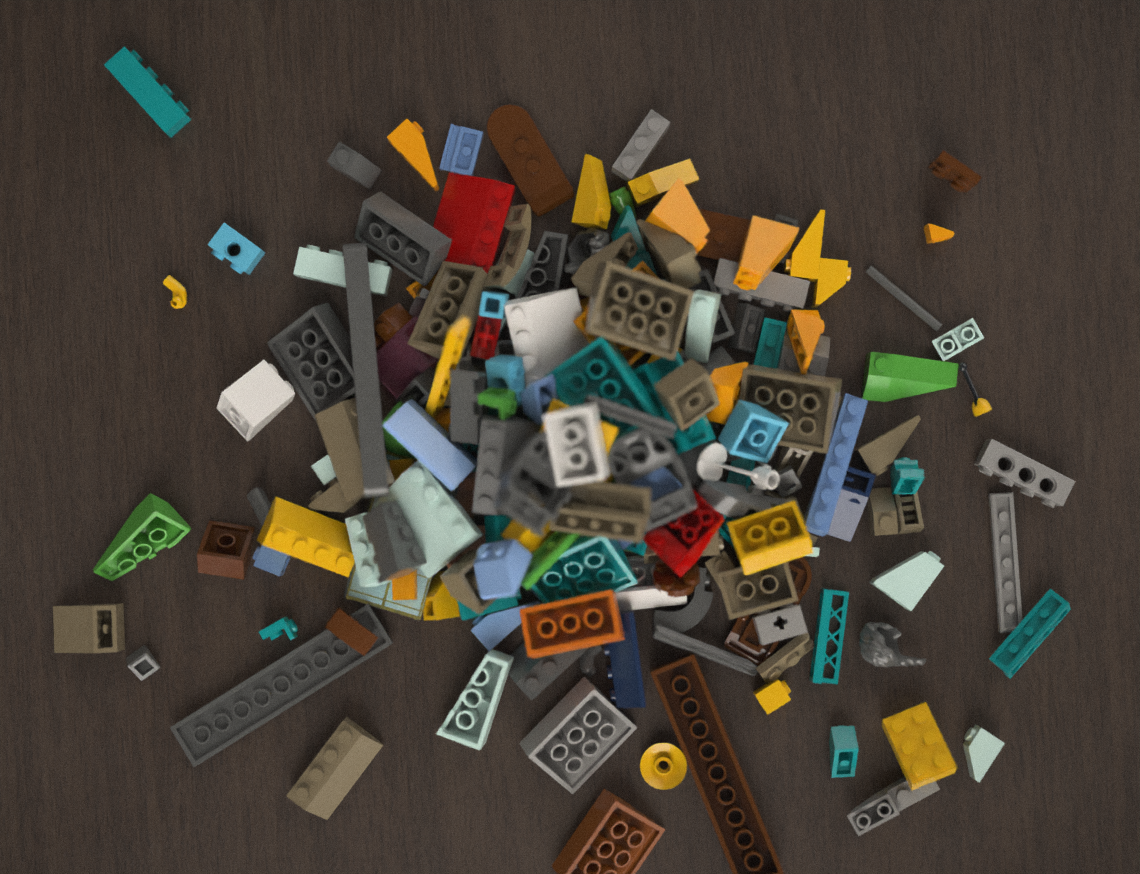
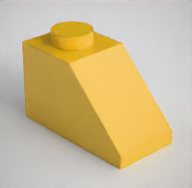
(831, 278)

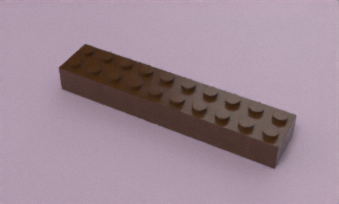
(715, 767)

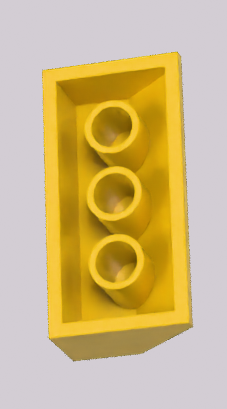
(307, 536)

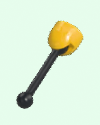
(979, 405)

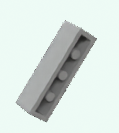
(774, 289)

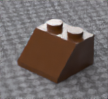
(225, 550)

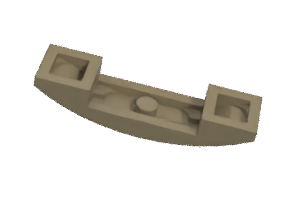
(515, 249)

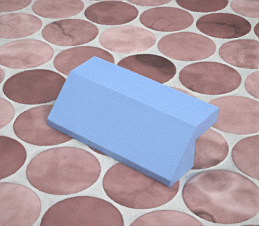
(431, 444)

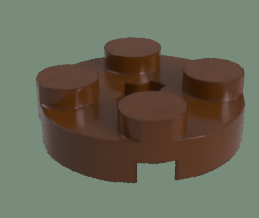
(674, 586)

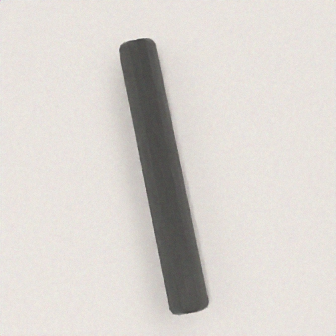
(632, 416)

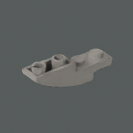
(887, 804)

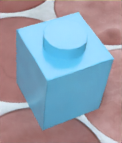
(493, 304)

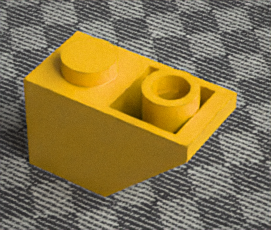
(439, 602)

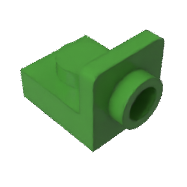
(501, 399)

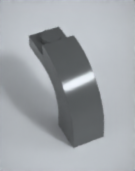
(691, 613)

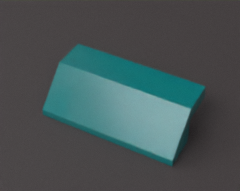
(695, 434)

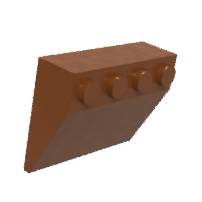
(609, 839)

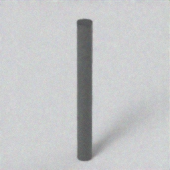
(904, 298)

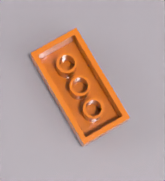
(572, 624)

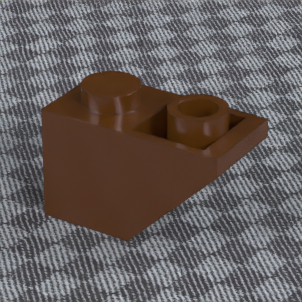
(389, 324)

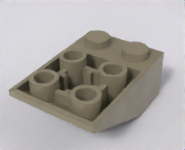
(89, 628)

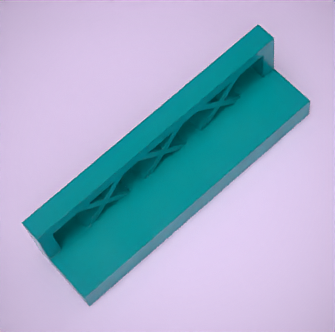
(1030, 633)
(821, 636)

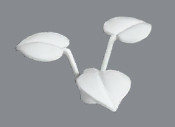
(712, 463)

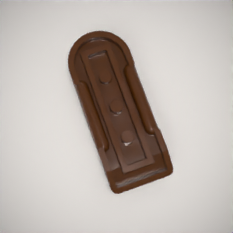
(528, 159)
(724, 237)
(743, 636)

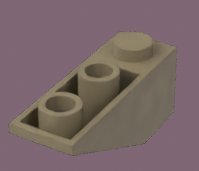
(617, 252)

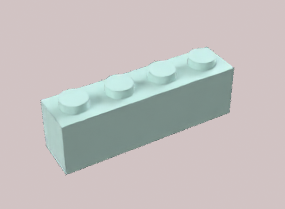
(330, 269)

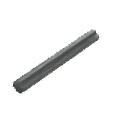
(704, 650)

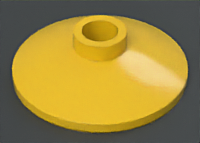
(663, 778)

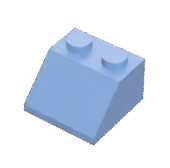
(500, 568)

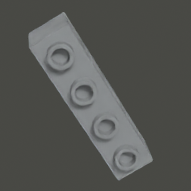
(1058, 484)

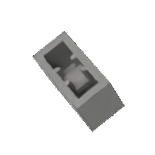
(769, 633)

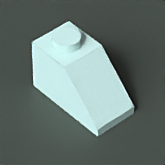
(980, 751)

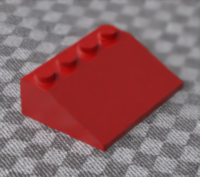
(474, 218)

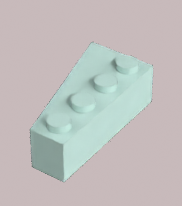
(476, 707)

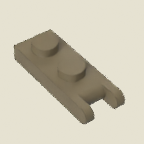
(785, 657)

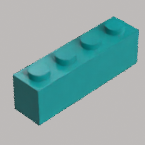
(145, 89)

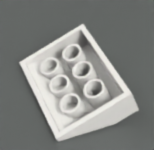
(545, 330)

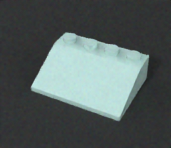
(434, 515)

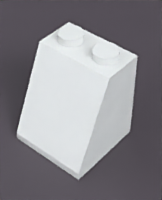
(255, 399)

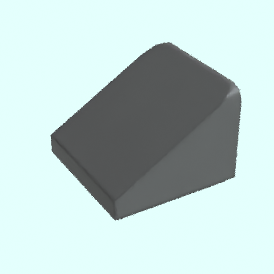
(142, 663)

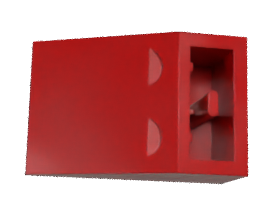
(685, 537)

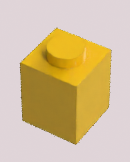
(773, 695)

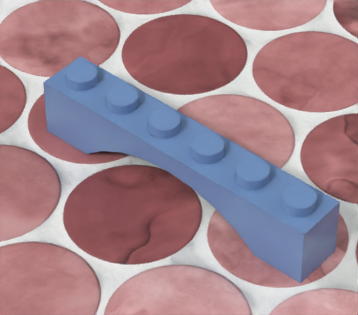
(835, 465)

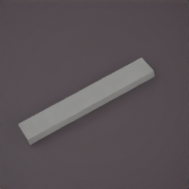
(1005, 561)

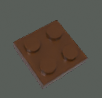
(954, 171)

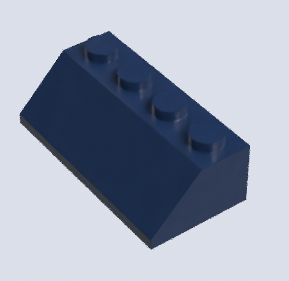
(625, 666)

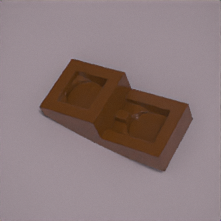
(351, 631)

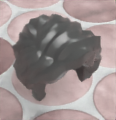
(584, 246)
(880, 646)

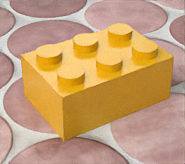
(770, 537)
(918, 746)

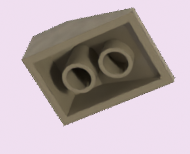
(670, 255)
(757, 590)

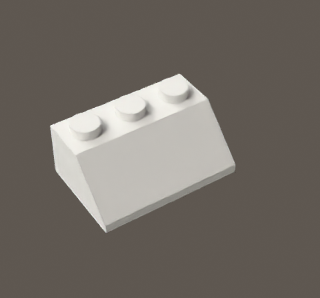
(577, 444)
(644, 593)

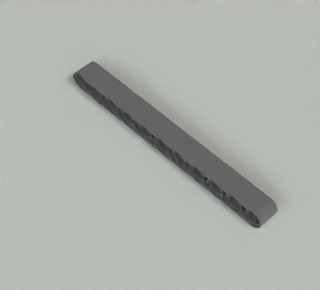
(365, 370)

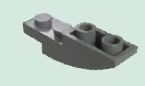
(734, 500)

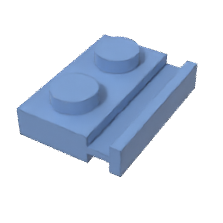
(461, 150)

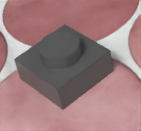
(788, 482)

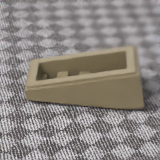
(901, 519)

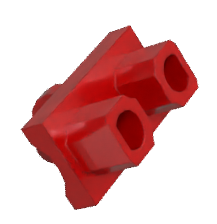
(485, 337)

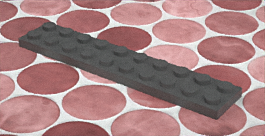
(274, 690)

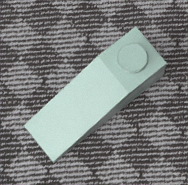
(701, 324)

